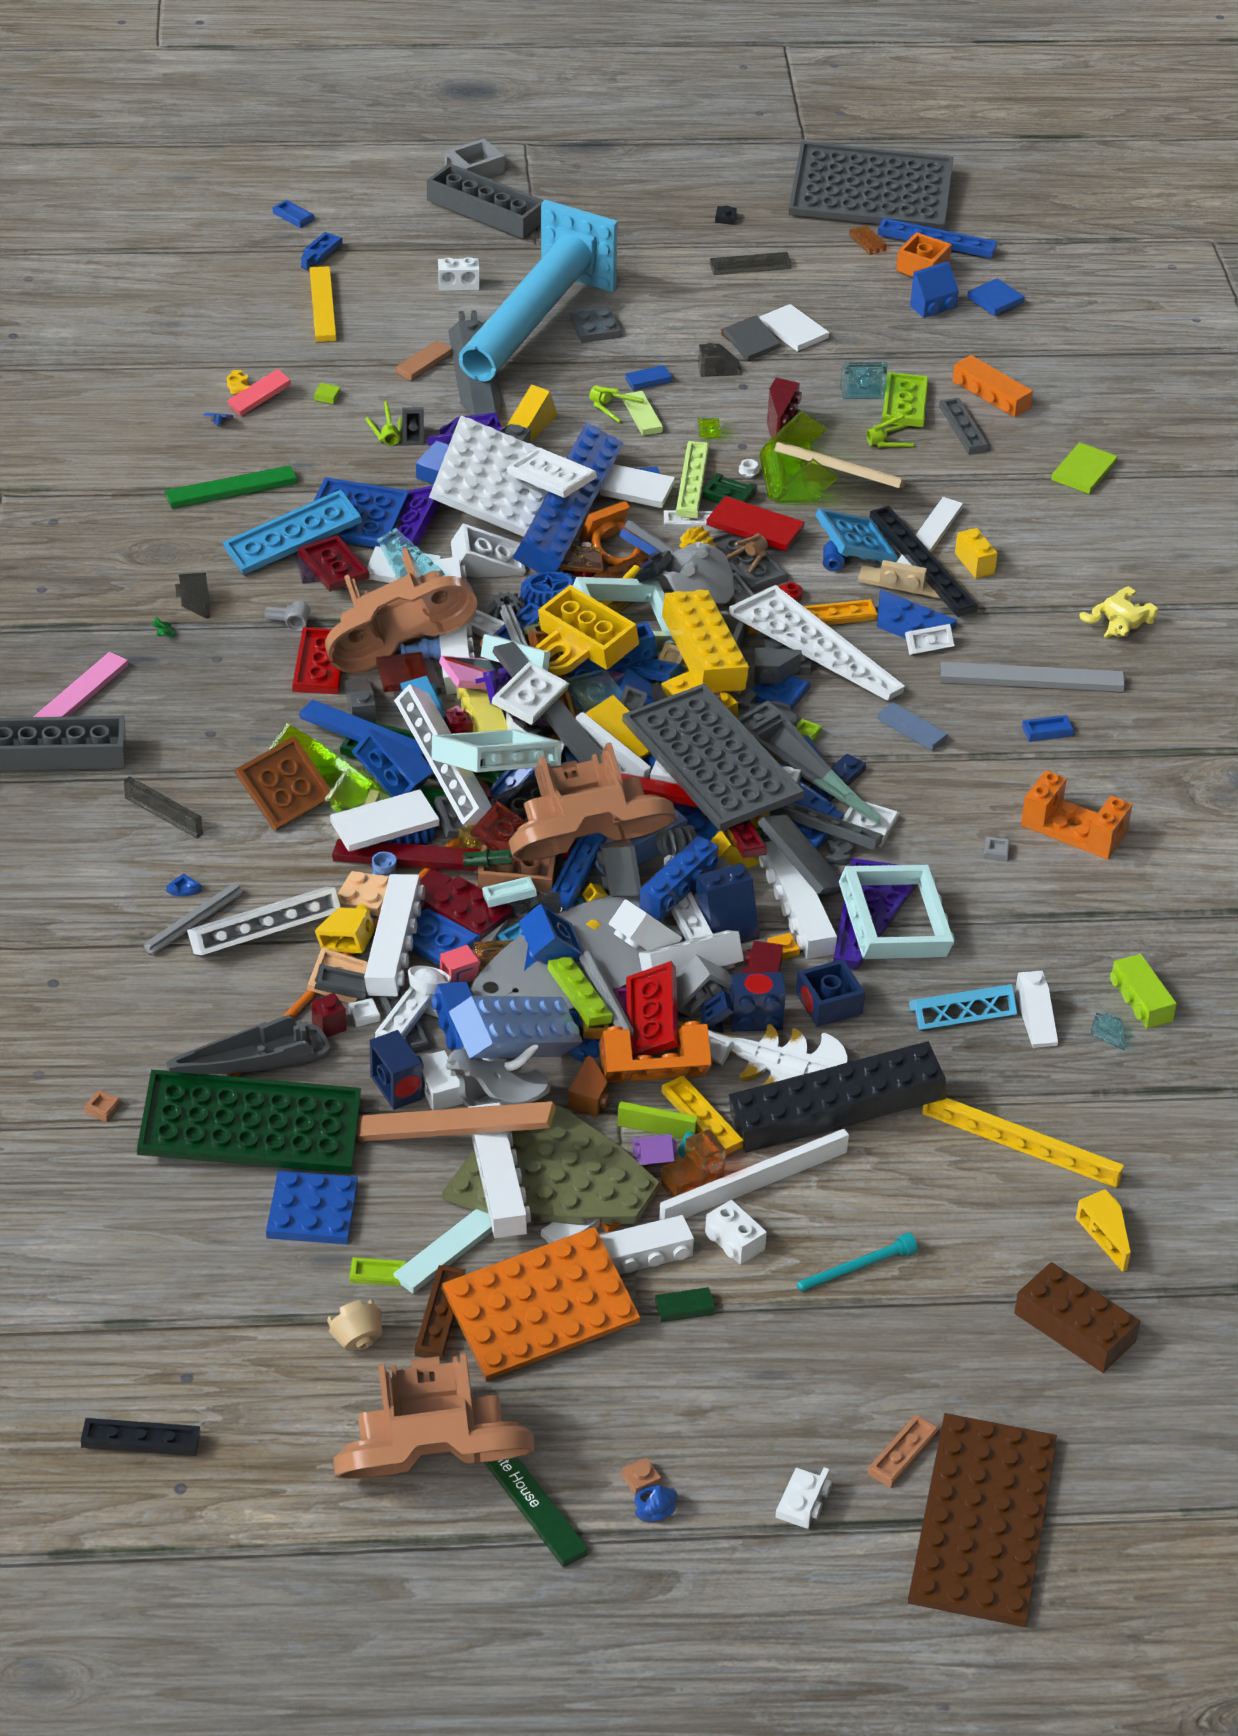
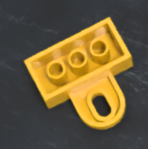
(583, 631)

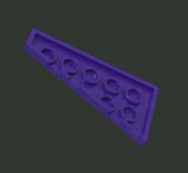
(883, 905)

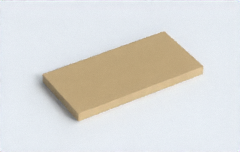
(840, 465)

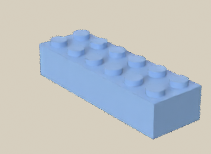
(512, 1024)

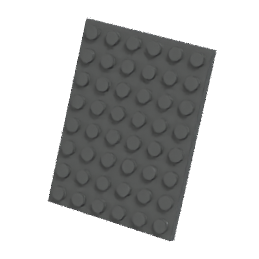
(871, 185)

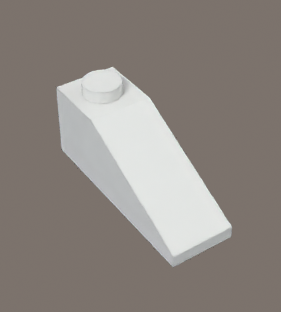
(1036, 1008)

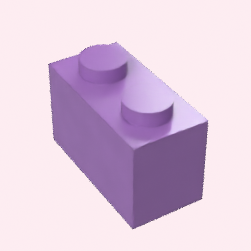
(654, 1148)

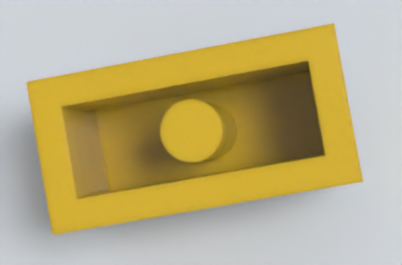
(976, 553)

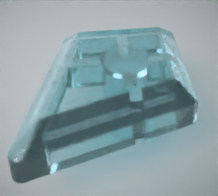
(1109, 1029)

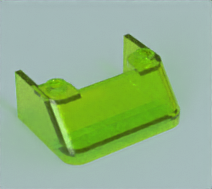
(784, 474)
(347, 784)

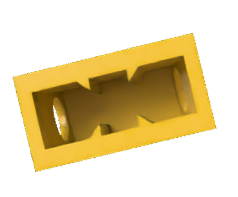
(346, 930)

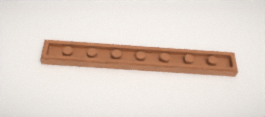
(455, 1121)

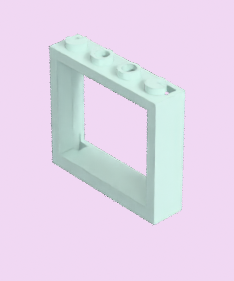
(629, 590)
(468, 749)
(895, 947)

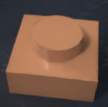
(640, 1475)

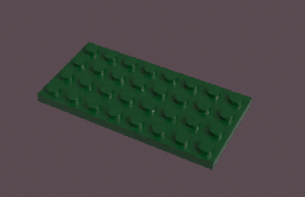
(250, 1121)

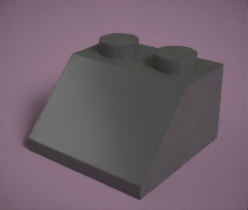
(620, 868)

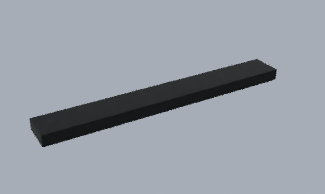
(920, 556)

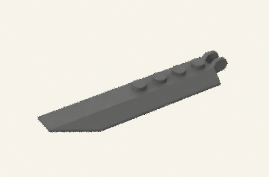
(474, 395)

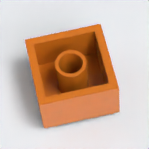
(922, 253)

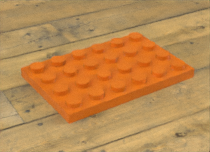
(540, 1303)

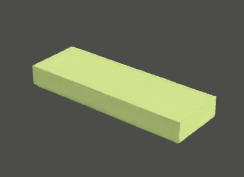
(643, 414)

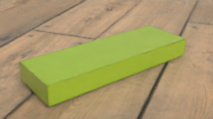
(655, 1120)

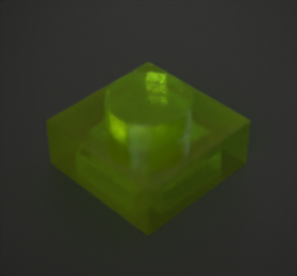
(708, 427)

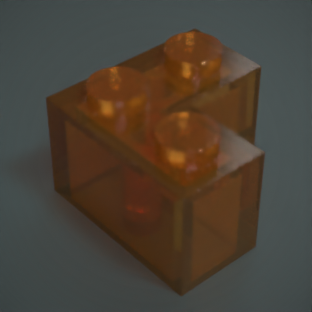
(701, 1165)

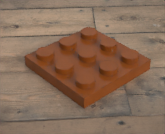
(283, 783)

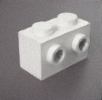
(735, 1232)

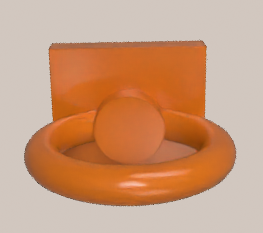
(604, 525)

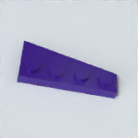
(418, 514)

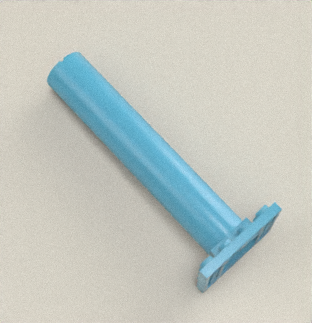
(573, 249)

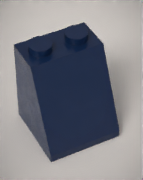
(728, 901)

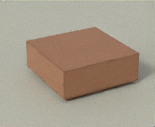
(102, 1106)

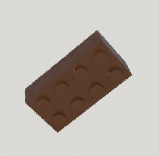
(1077, 1317)

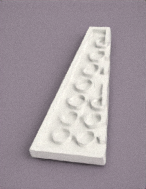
(793, 625)

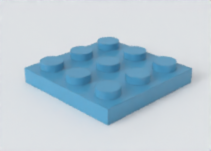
(856, 536)

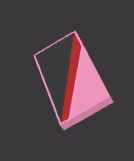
(465, 670)

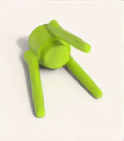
(603, 395)
(390, 433)
(878, 434)

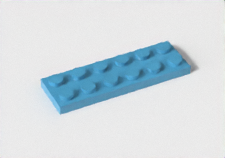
(290, 531)

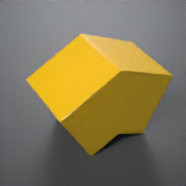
(594, 892)

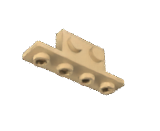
(898, 577)

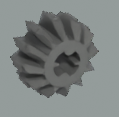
(504, 599)
(675, 839)

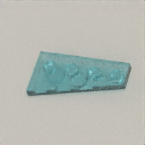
(392, 546)

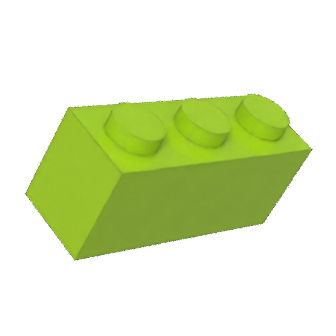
(1143, 991)

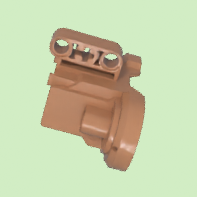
(397, 615)
(584, 802)
(430, 1413)

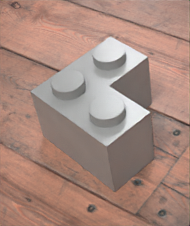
(699, 983)

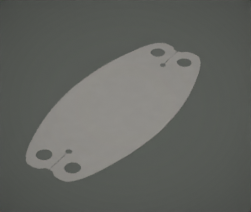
(613, 954)

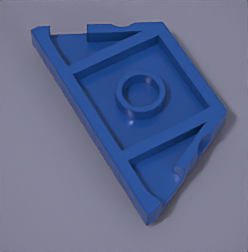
(901, 615)

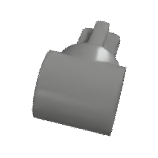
(294, 615)

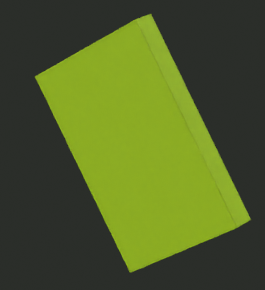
(1084, 468)

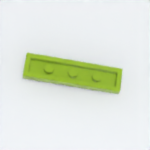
(579, 991)

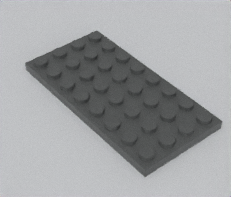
(712, 756)

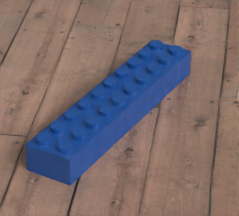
(561, 517)

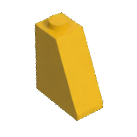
(535, 410)

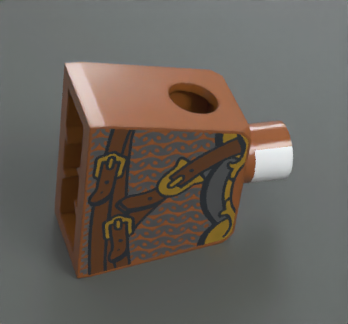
(582, 559)

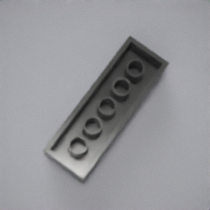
(485, 200)
(62, 743)

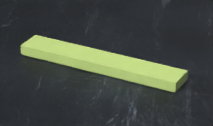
(692, 479)

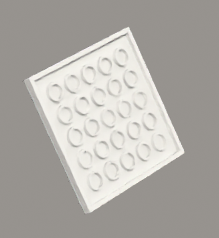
(478, 481)

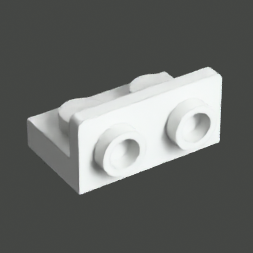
(803, 1497)

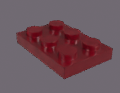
(331, 561)
(466, 906)

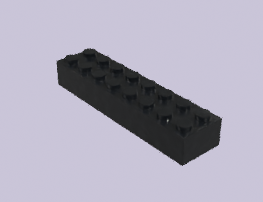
(837, 1096)

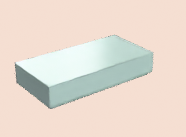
(509, 891)

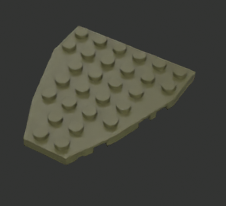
(567, 1175)

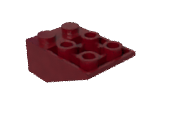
(782, 404)

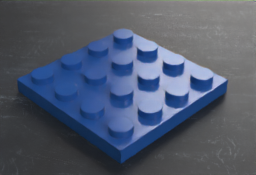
(377, 506)

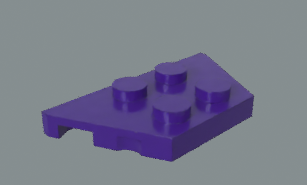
(447, 431)

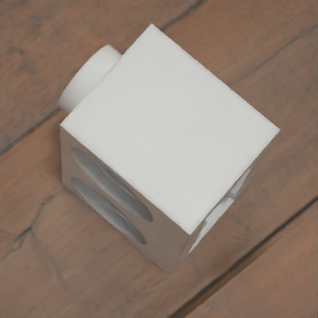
(458, 277)

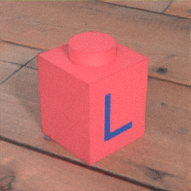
(460, 964)

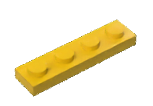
(691, 1102)

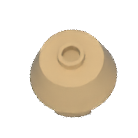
(357, 1325)

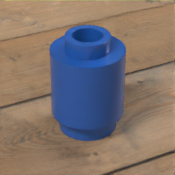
(832, 558)

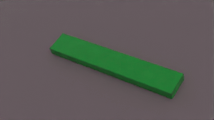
(230, 487)

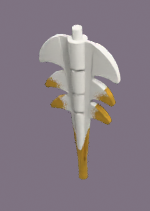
(787, 1060)

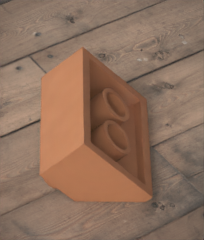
(541, 872)

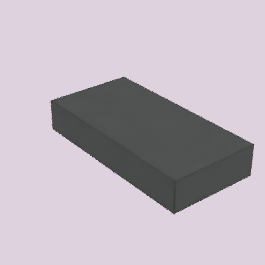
(341, 982)

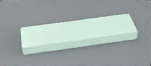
(534, 655)

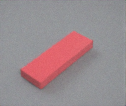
(259, 392)

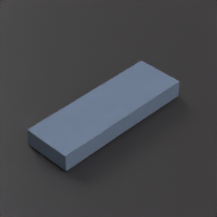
(912, 726)

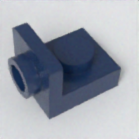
(716, 1010)

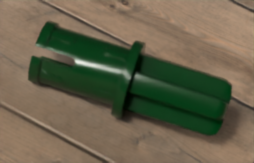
(487, 858)

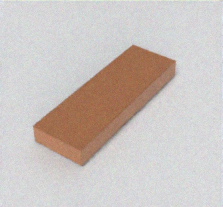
(423, 360)
(903, 1451)

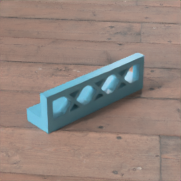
(963, 997)

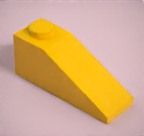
(1104, 1221)

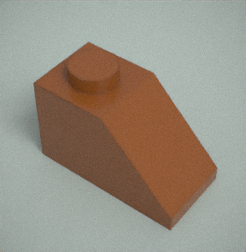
(589, 1090)

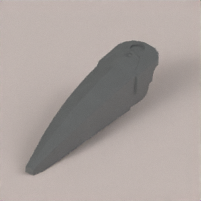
(256, 1049)

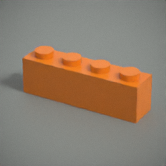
(992, 386)

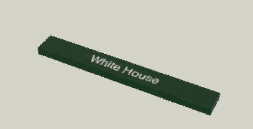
(538, 1510)

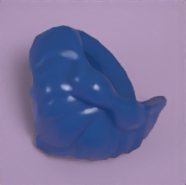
(658, 1505)

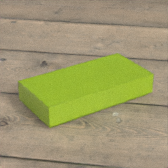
(375, 1271)

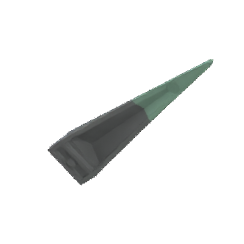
(791, 749)

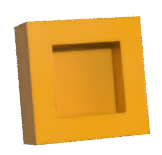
(790, 947)

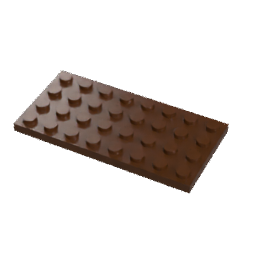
(983, 1520)

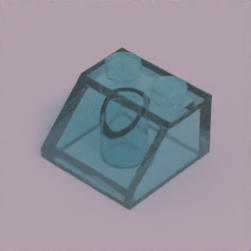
(863, 380)

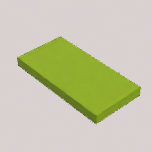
(906, 396)

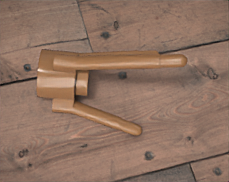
(754, 546)

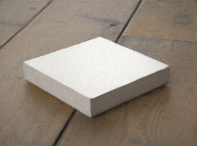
(888, 820)

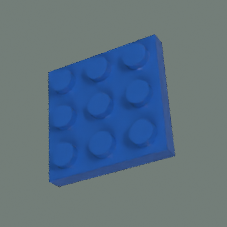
(312, 1207)

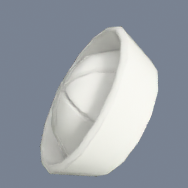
(427, 978)

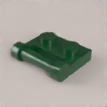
(721, 487)

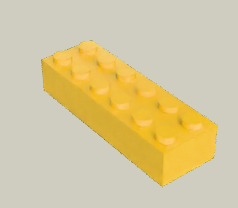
(705, 640)

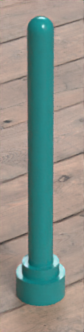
(903, 1245)

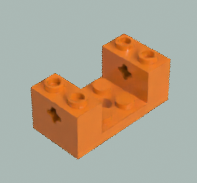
(1051, 815)
(691, 1060)

